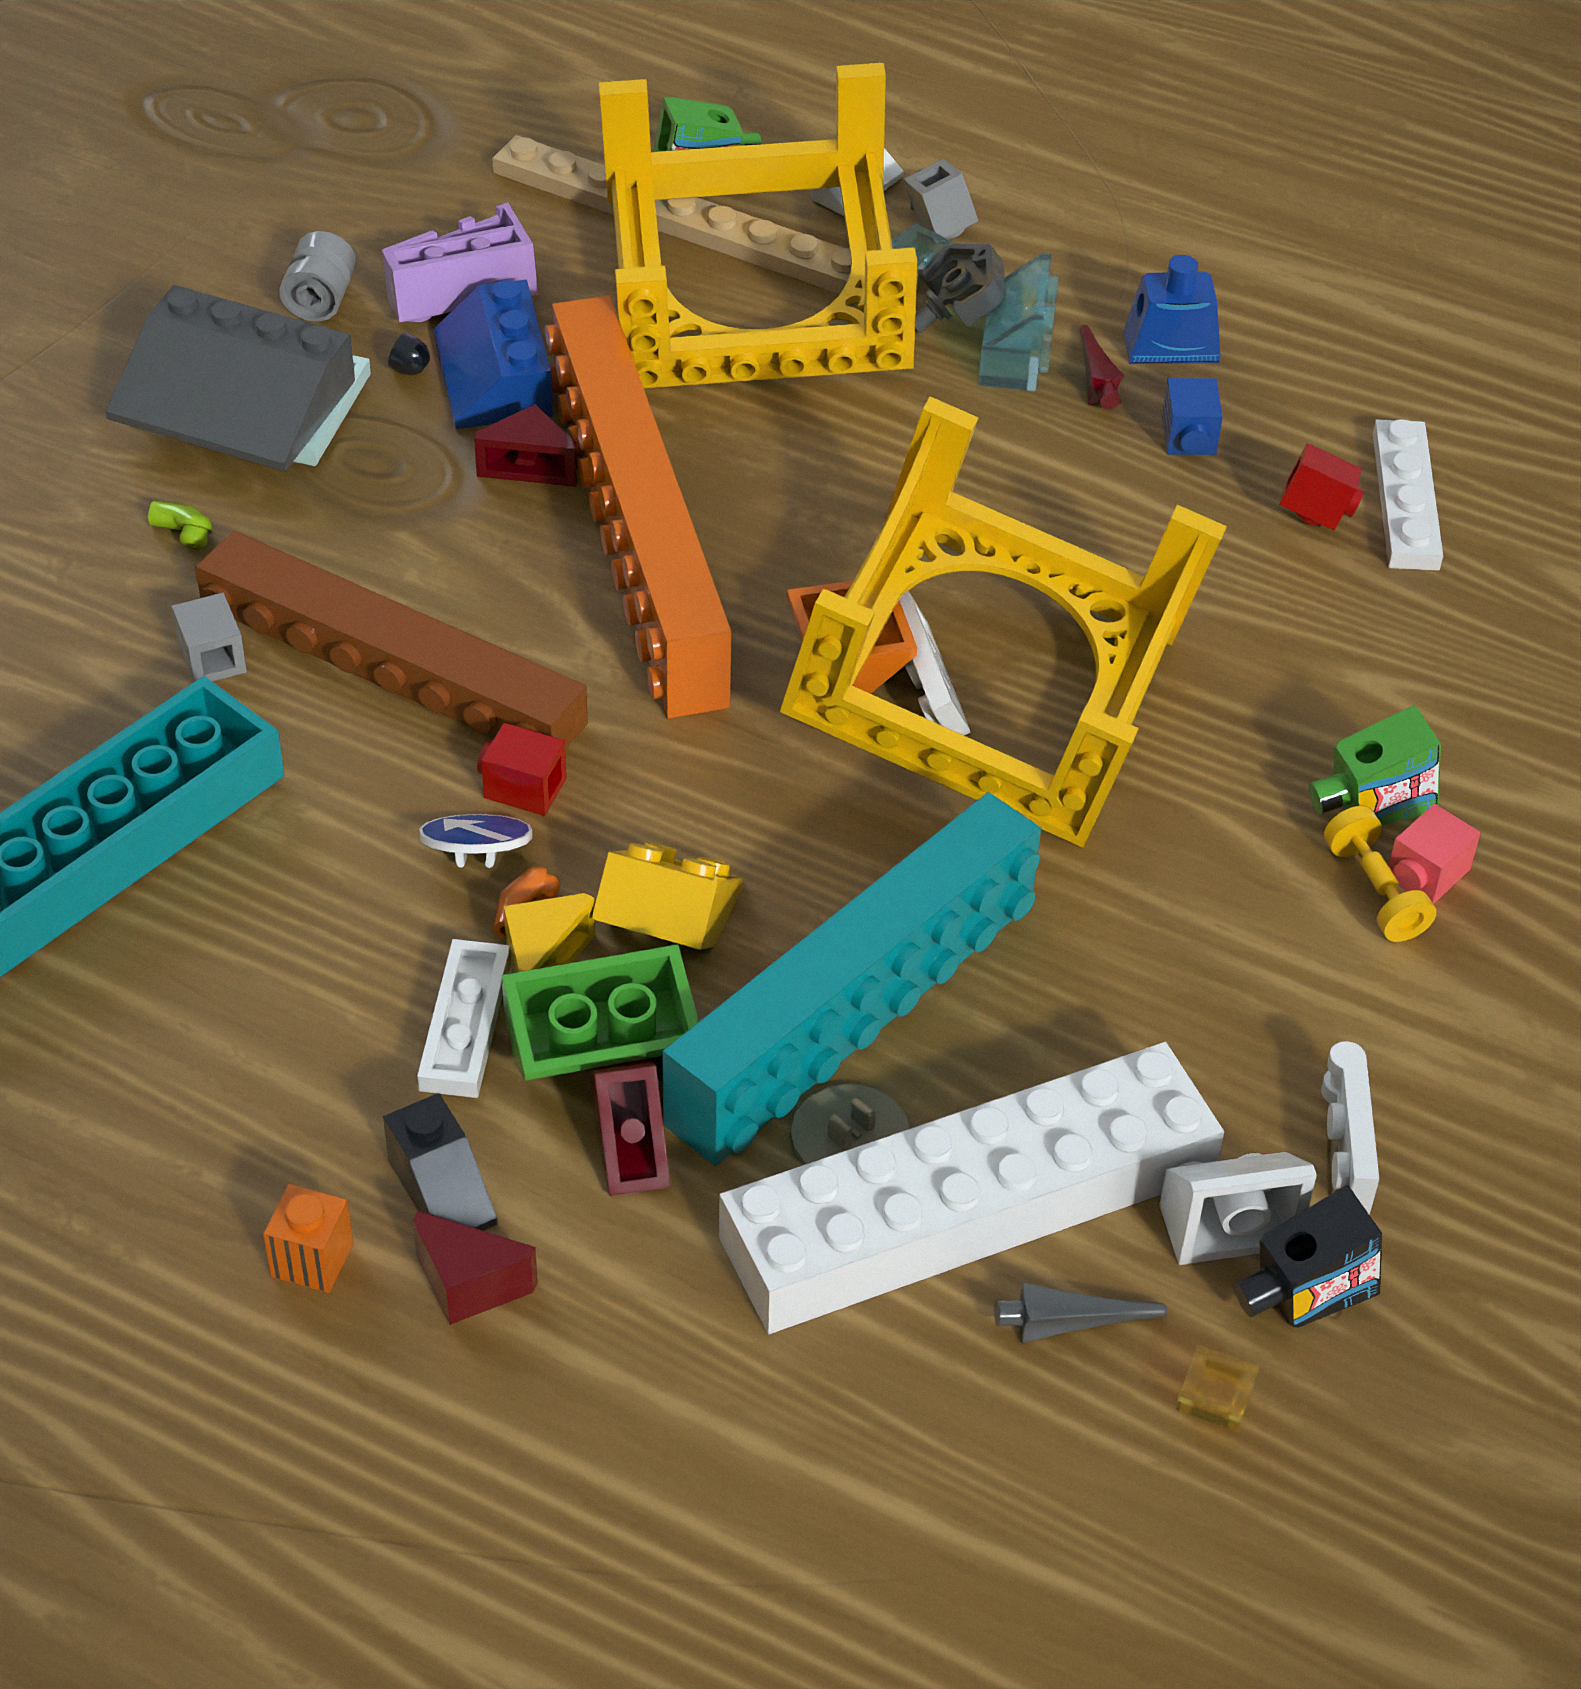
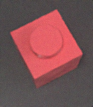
(1433, 852)

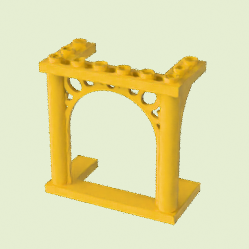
(853, 161)
(928, 513)

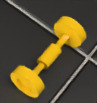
(1405, 913)

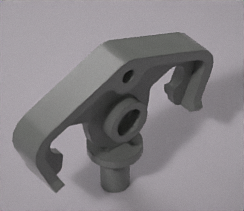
(970, 280)

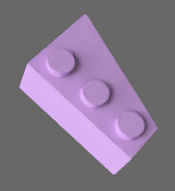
(437, 273)

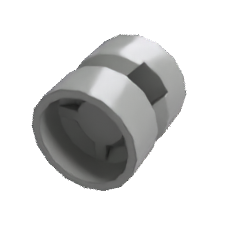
(317, 276)

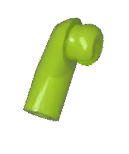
(192, 522)

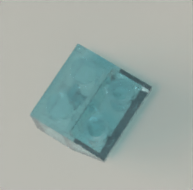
(1017, 326)

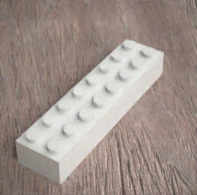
(964, 1186)

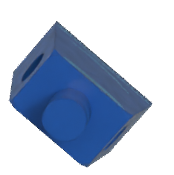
(1174, 317)

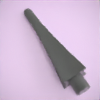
(1051, 1312)

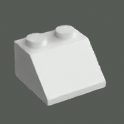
(1230, 1204)

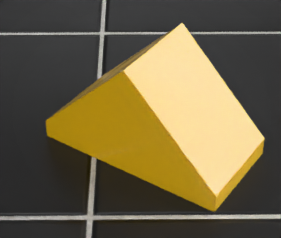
(549, 931)

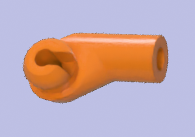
(530, 885)

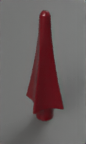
(1101, 373)

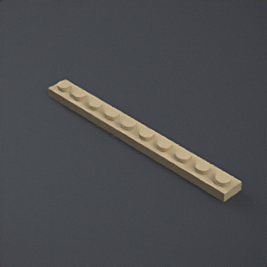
(686, 218)

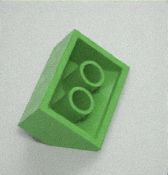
(597, 1011)

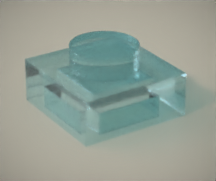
(925, 241)

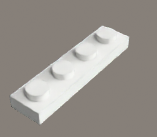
(1407, 495)

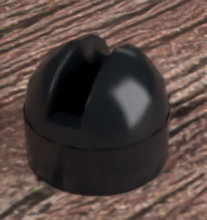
(409, 355)

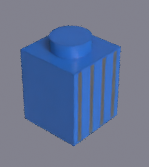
(1192, 416)

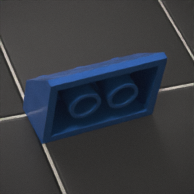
(494, 355)

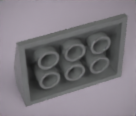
(232, 377)

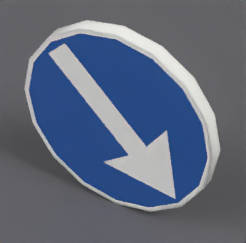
(475, 835)

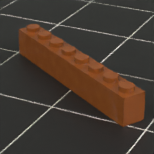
(390, 642)

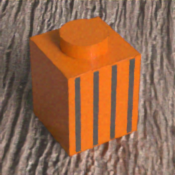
(308, 1238)

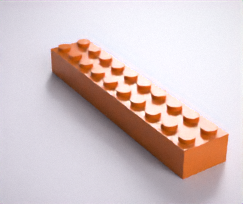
(640, 509)

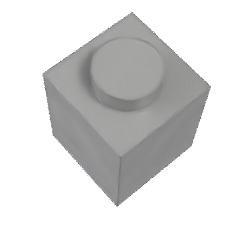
(941, 199)
(209, 638)

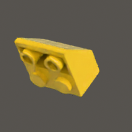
(665, 896)

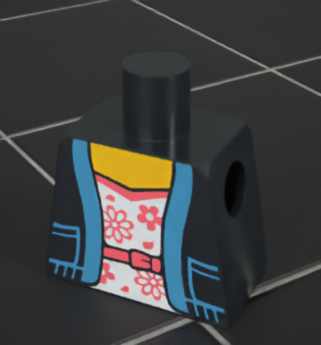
(1316, 1262)

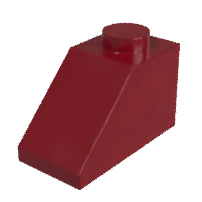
(630, 1126)

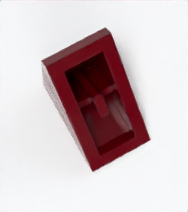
(527, 450)
(472, 1267)

